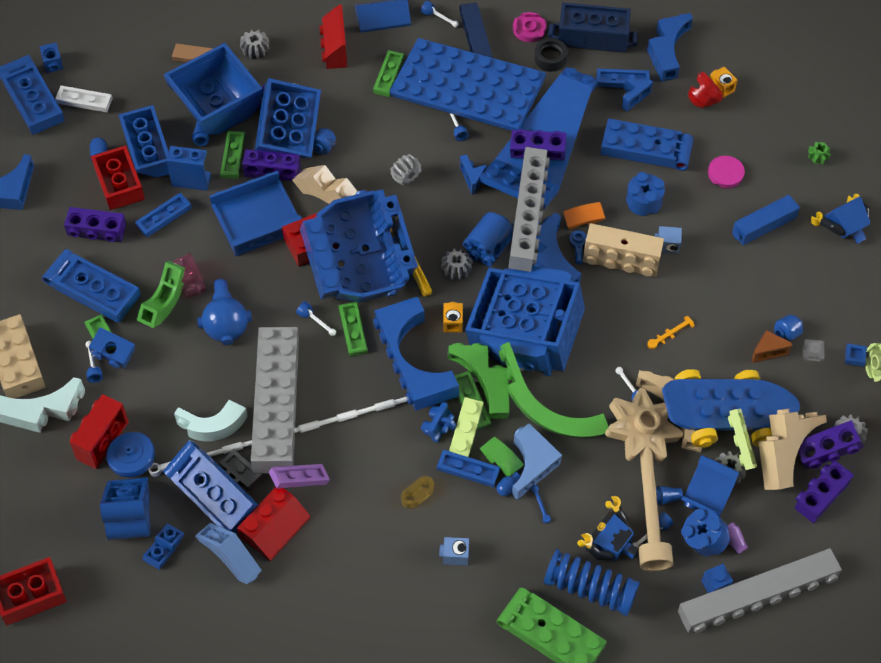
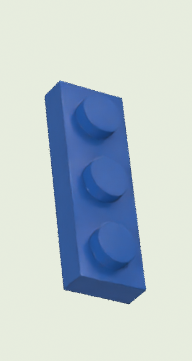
(617, 77)
(163, 215)
(468, 468)

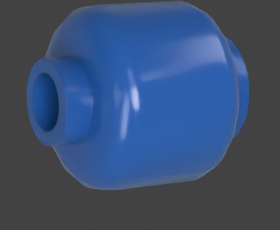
(788, 327)

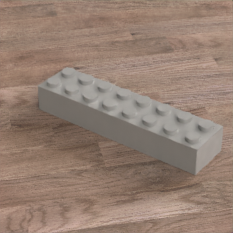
(275, 398)

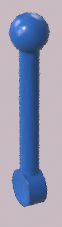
(546, 518)

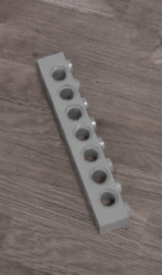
(527, 211)

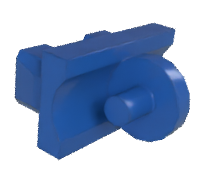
(441, 422)

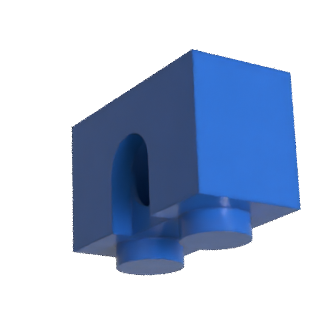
(106, 339)

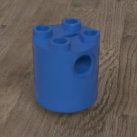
(489, 238)

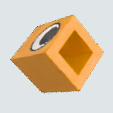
(724, 80)
(453, 317)

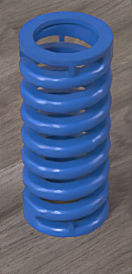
(621, 602)

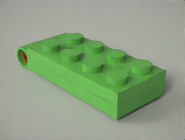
(560, 638)

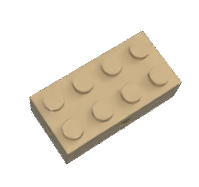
(622, 250)
(18, 363)

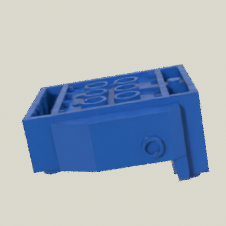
(356, 223)
(533, 335)

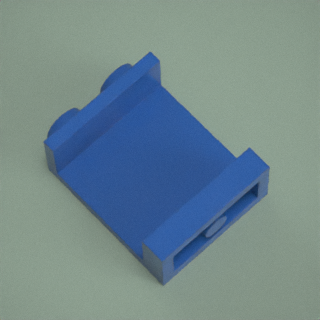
(187, 168)
(710, 486)

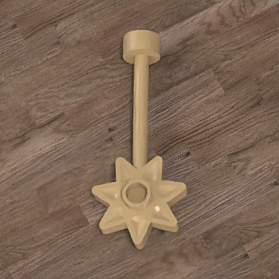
(645, 433)

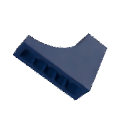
(16, 184)

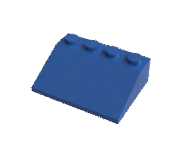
(288, 118)

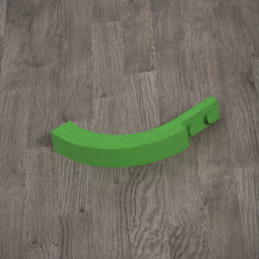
(541, 415)

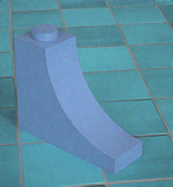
(538, 457)
(230, 551)

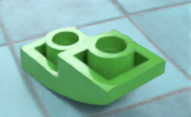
(498, 452)

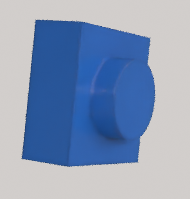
(855, 355)

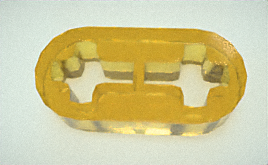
(415, 490)

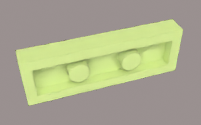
(466, 427)
(742, 439)

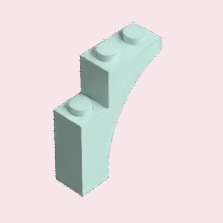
(34, 412)

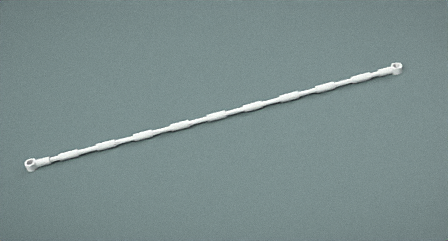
(302, 428)

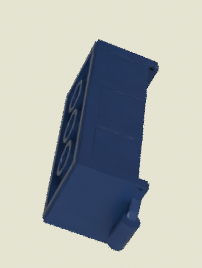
(594, 27)

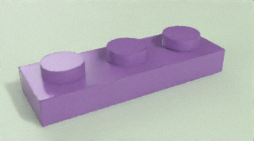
(299, 476)

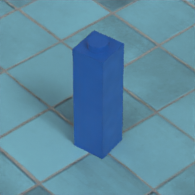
(765, 219)

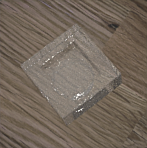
(813, 350)

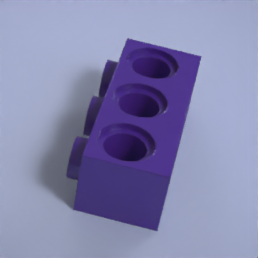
(530, 139)
(260, 163)
(95, 224)
(819, 442)
(823, 500)

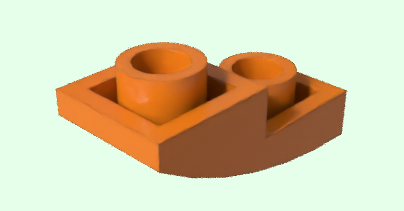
(584, 214)

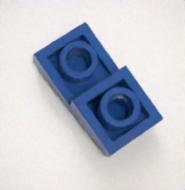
(163, 547)

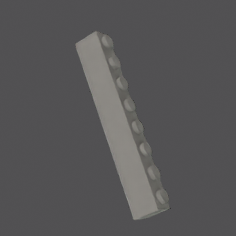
(759, 591)

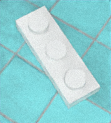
(83, 99)

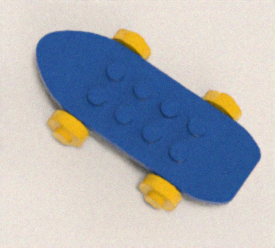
(706, 404)

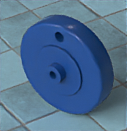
(130, 454)

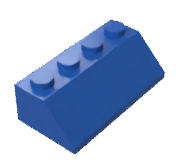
(145, 141)

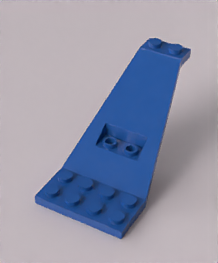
(557, 110)

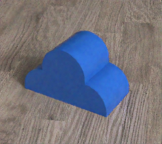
(126, 508)

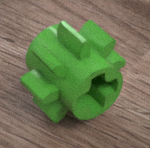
(819, 153)

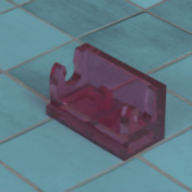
(192, 278)

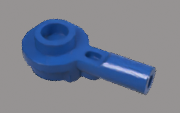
(578, 241)

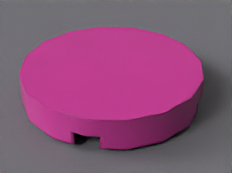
(529, 27)
(726, 171)

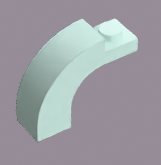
(214, 427)

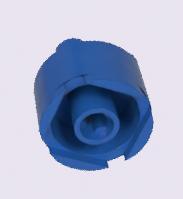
(645, 194)
(706, 532)

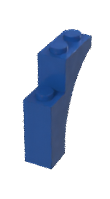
(662, 47)
(549, 252)

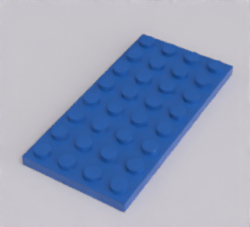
(468, 84)

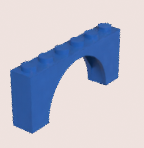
(422, 387)

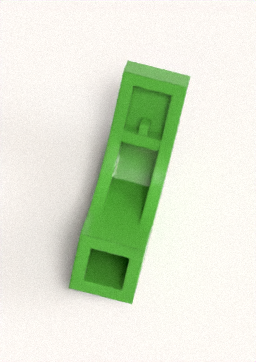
(160, 305)

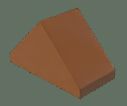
(771, 347)

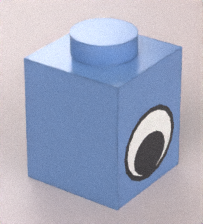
(671, 237)
(454, 551)

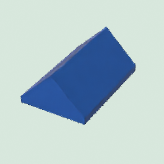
(382, 15)

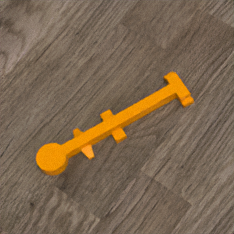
(652, 343)

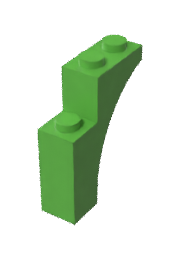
(492, 379)

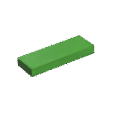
(388, 73)
(233, 155)
(353, 329)
(468, 389)

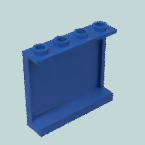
(254, 212)

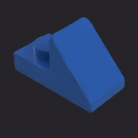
(636, 92)
(471, 173)

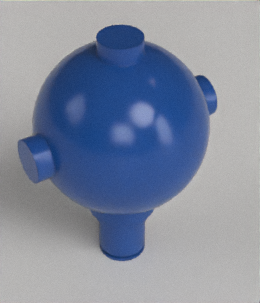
(224, 316)

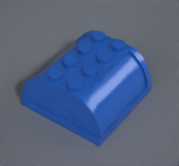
(216, 89)

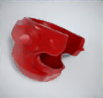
(707, 94)

